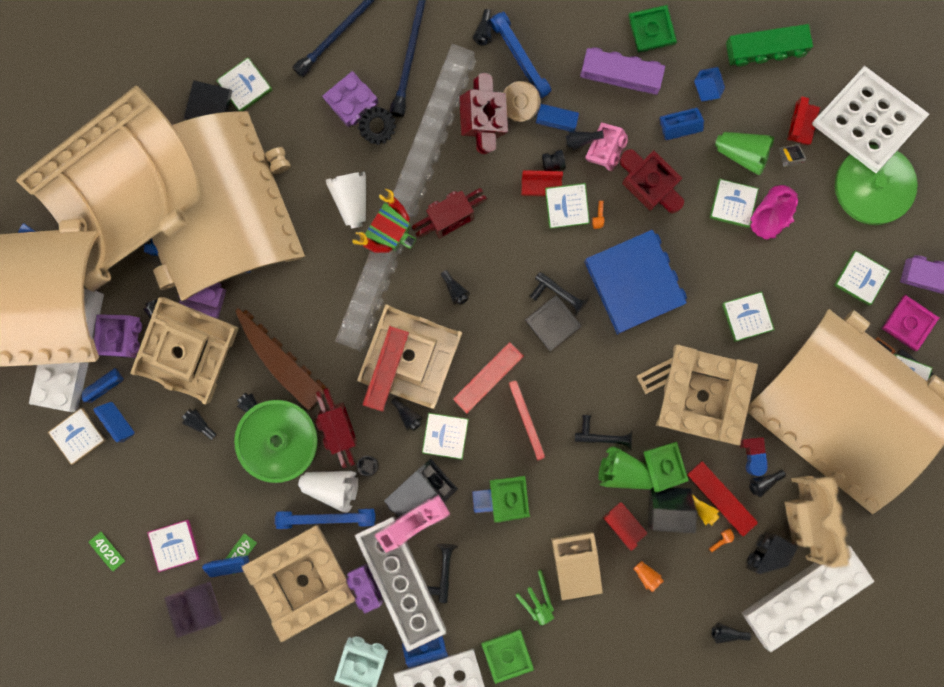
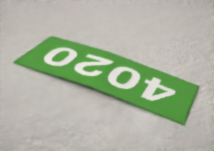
(242, 547)
(106, 551)

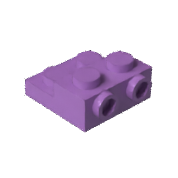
(350, 99)
(207, 301)
(117, 335)
(365, 587)

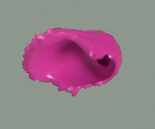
(774, 212)

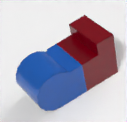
(756, 455)

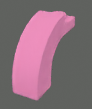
(411, 523)

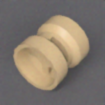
(277, 160)

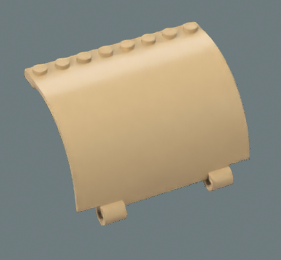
(122, 177)
(239, 210)
(45, 296)
(855, 411)

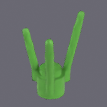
(542, 613)

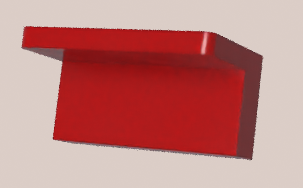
(801, 126)
(536, 181)
(625, 525)

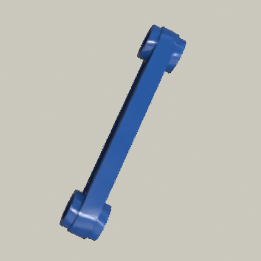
(501, 23)
(364, 517)

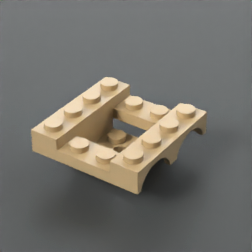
(185, 327)
(421, 340)
(727, 403)
(817, 522)
(322, 596)

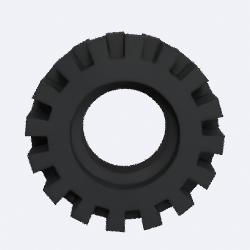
(368, 116)

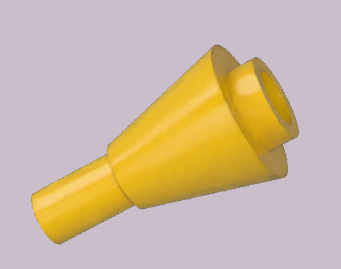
(706, 512)

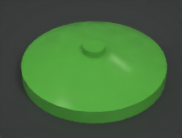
(876, 196)
(276, 441)

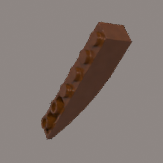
(281, 364)

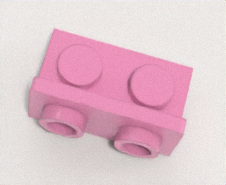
(608, 149)

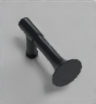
(545, 282)
(587, 437)
(442, 591)

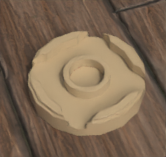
(522, 101)

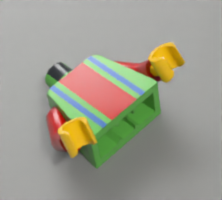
(388, 228)

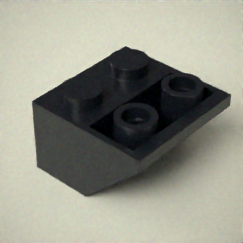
(770, 554)

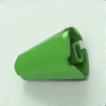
(746, 149)
(623, 471)

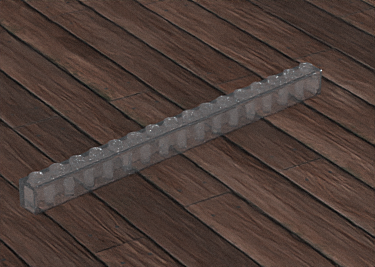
(408, 191)

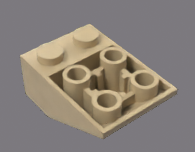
(577, 565)

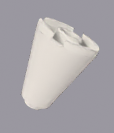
(350, 197)
(331, 488)

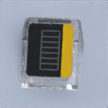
(792, 155)

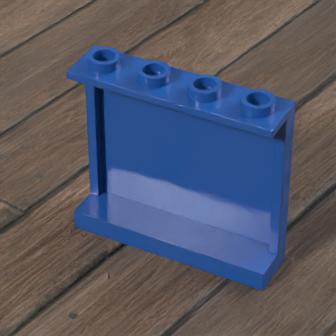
(635, 281)

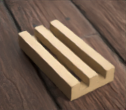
(643, 383)

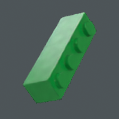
(769, 44)

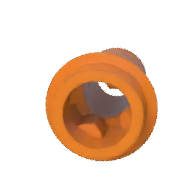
(648, 576)

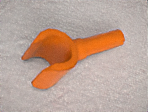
(598, 222)
(728, 537)

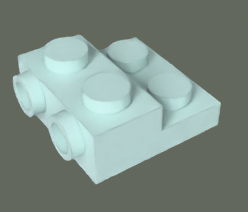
(361, 663)

